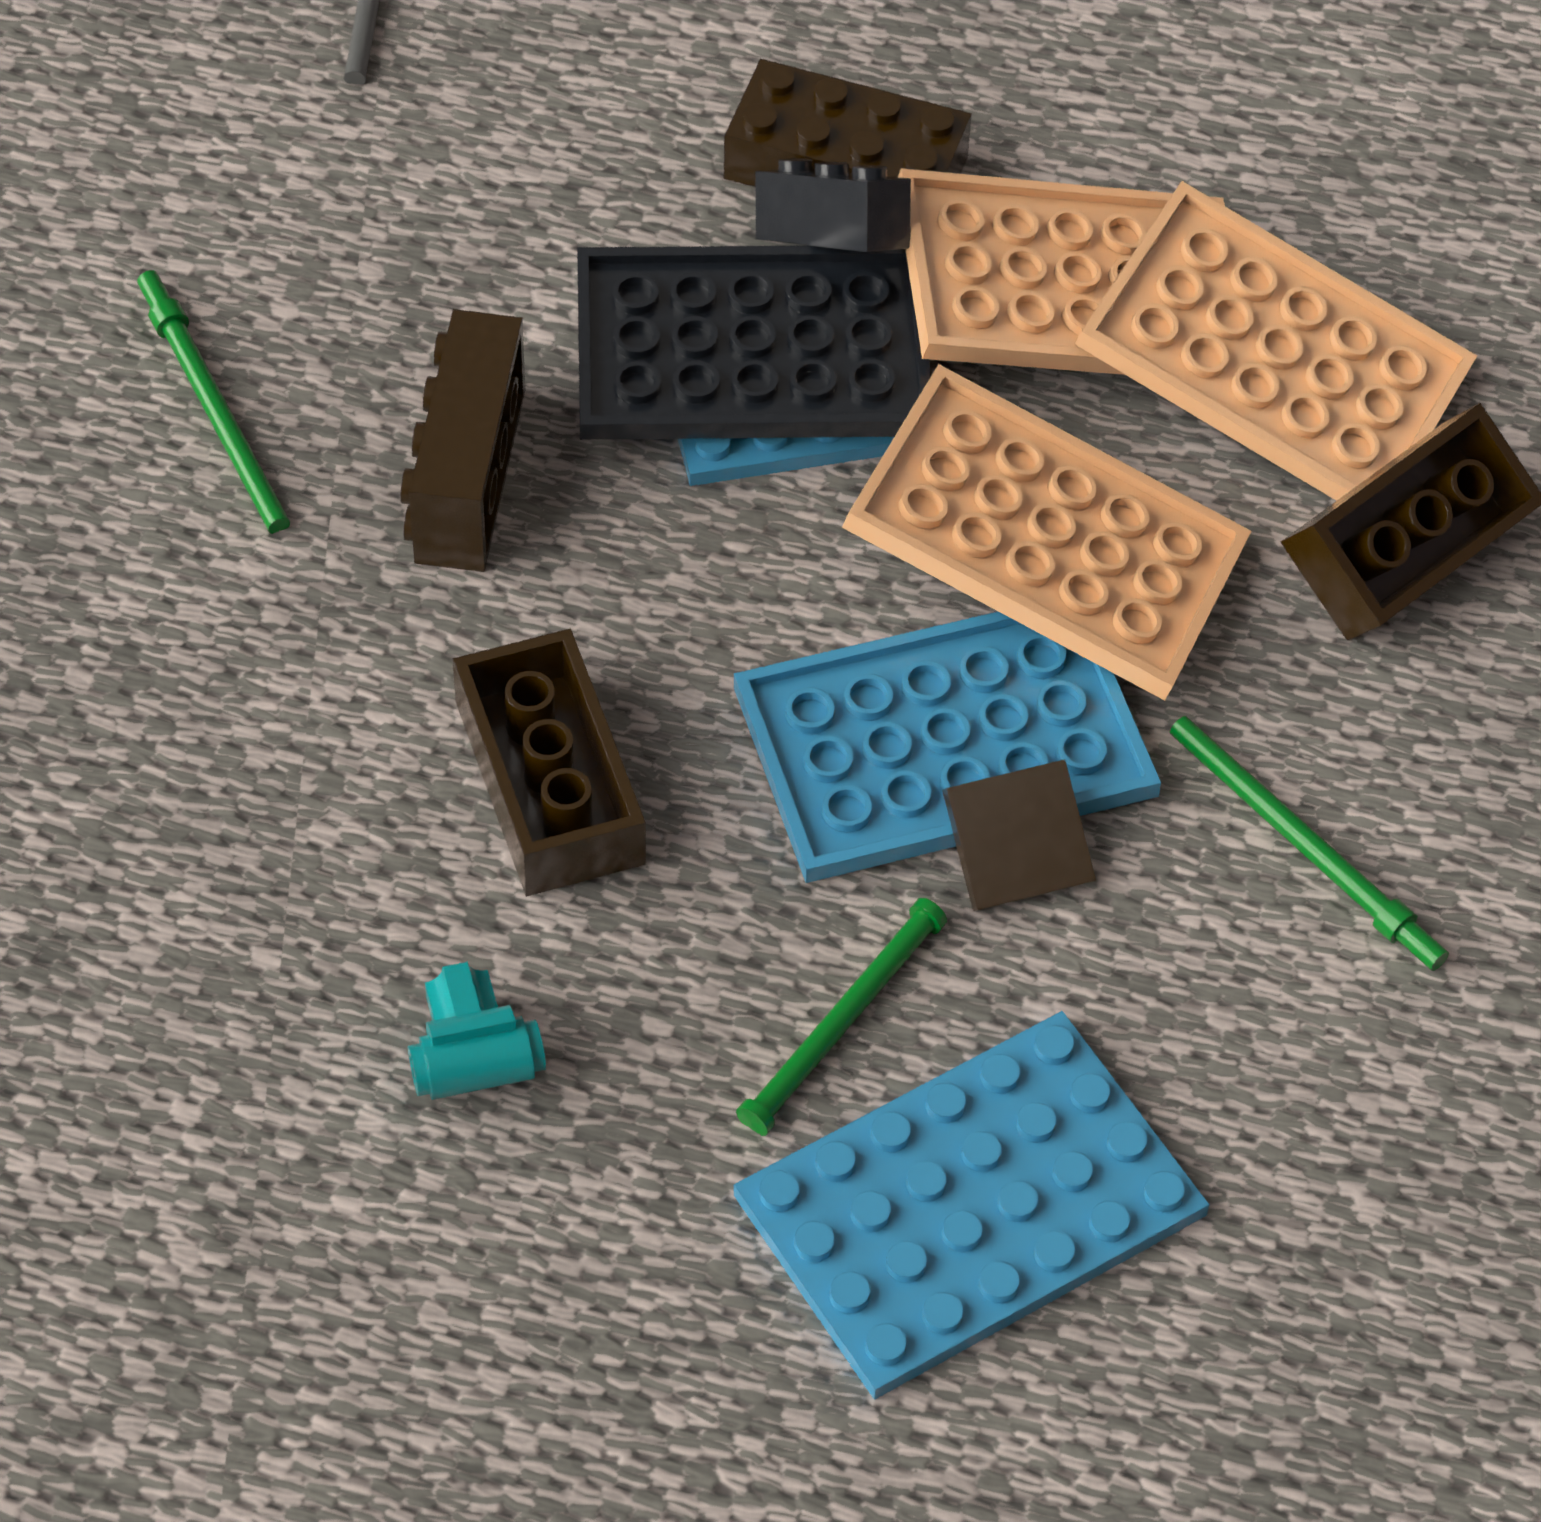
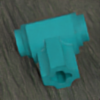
(472, 1039)

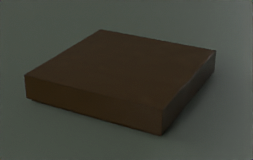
(1019, 835)

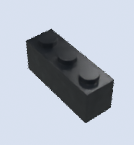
(833, 206)

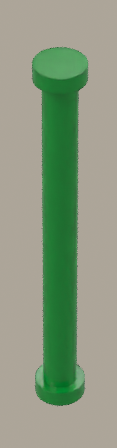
(924, 919)

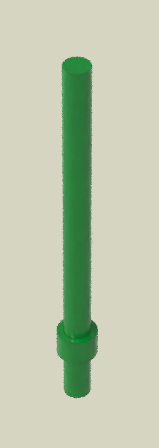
(172, 323)
(1390, 917)

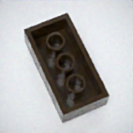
(835, 120)
(465, 440)
(1413, 522)
(549, 762)

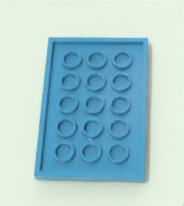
(880, 727)
(969, 1203)

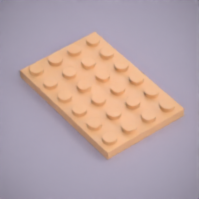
(1017, 264)
(1273, 346)
(1048, 531)

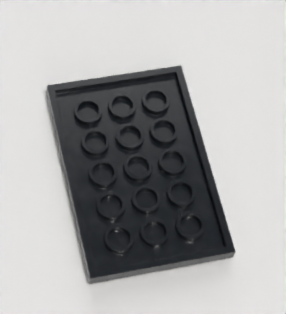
(745, 342)

